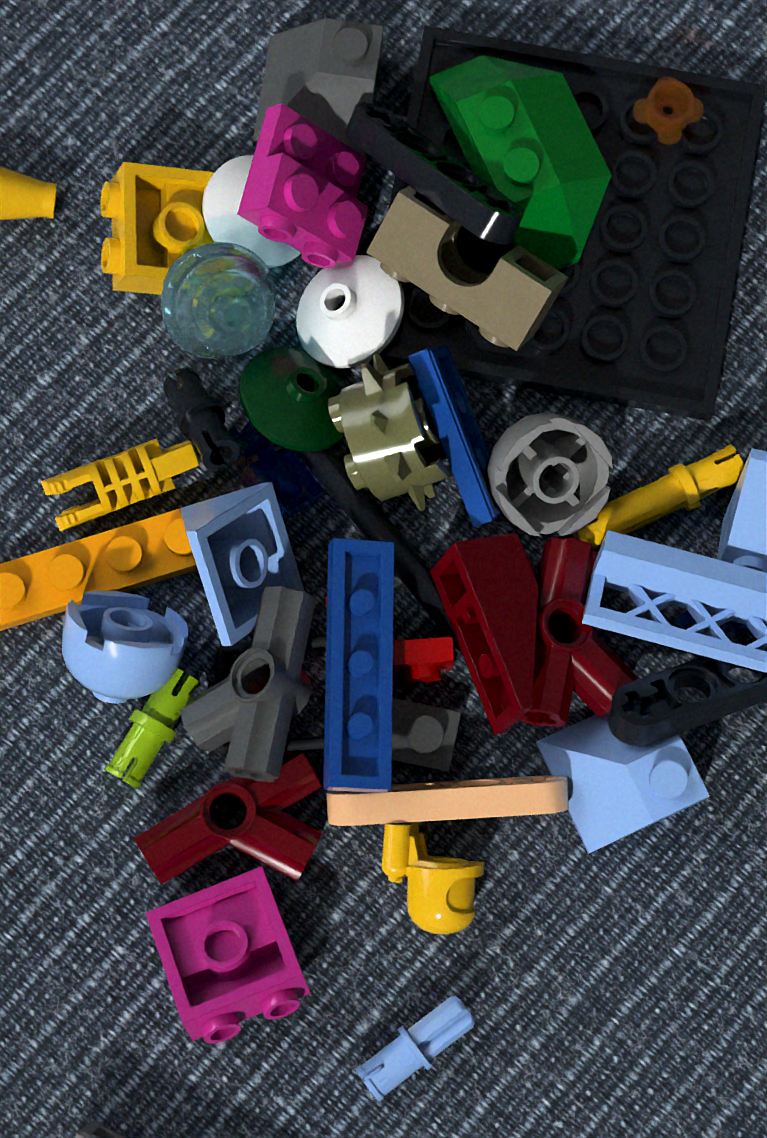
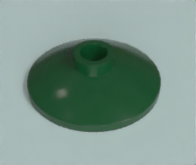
(288, 398)

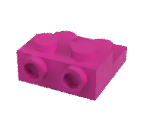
(305, 189)
(228, 956)

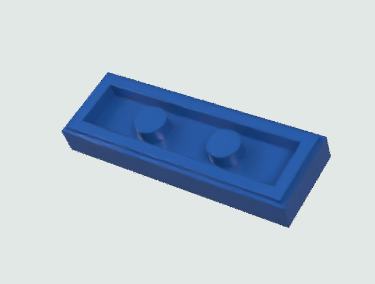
(456, 430)

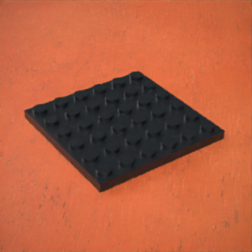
(659, 269)

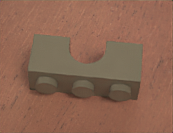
(421, 247)

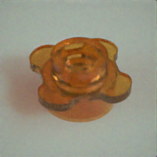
(678, 97)

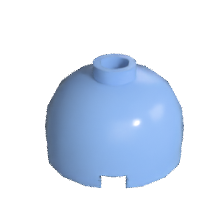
(121, 645)

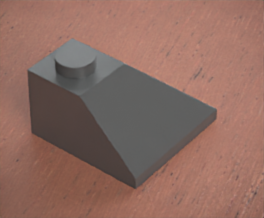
(323, 73)

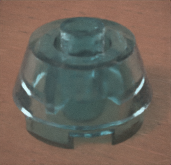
(218, 300)

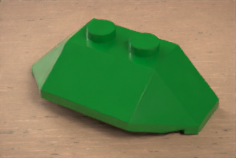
(530, 145)

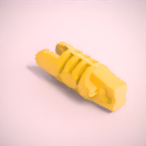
(122, 479)

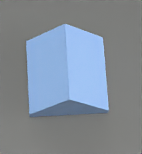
(239, 552)

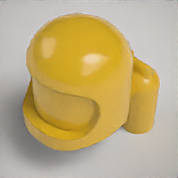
(437, 886)

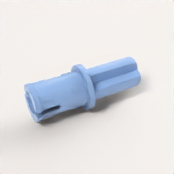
(415, 1047)

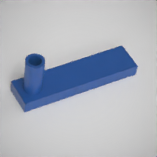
(359, 666)

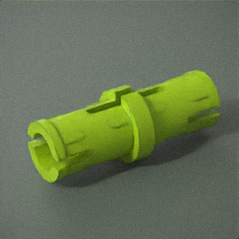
(151, 729)

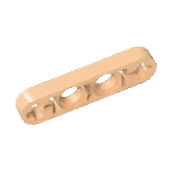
(450, 801)

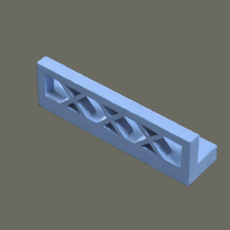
(683, 580)

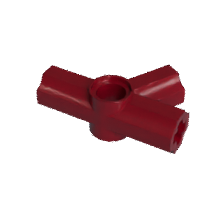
(582, 659)
(264, 835)

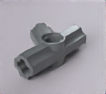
(261, 693)

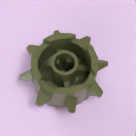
(389, 434)

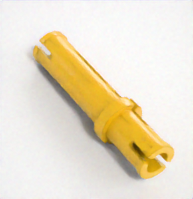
(675, 491)

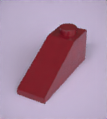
(493, 613)

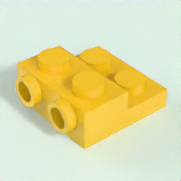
(153, 223)

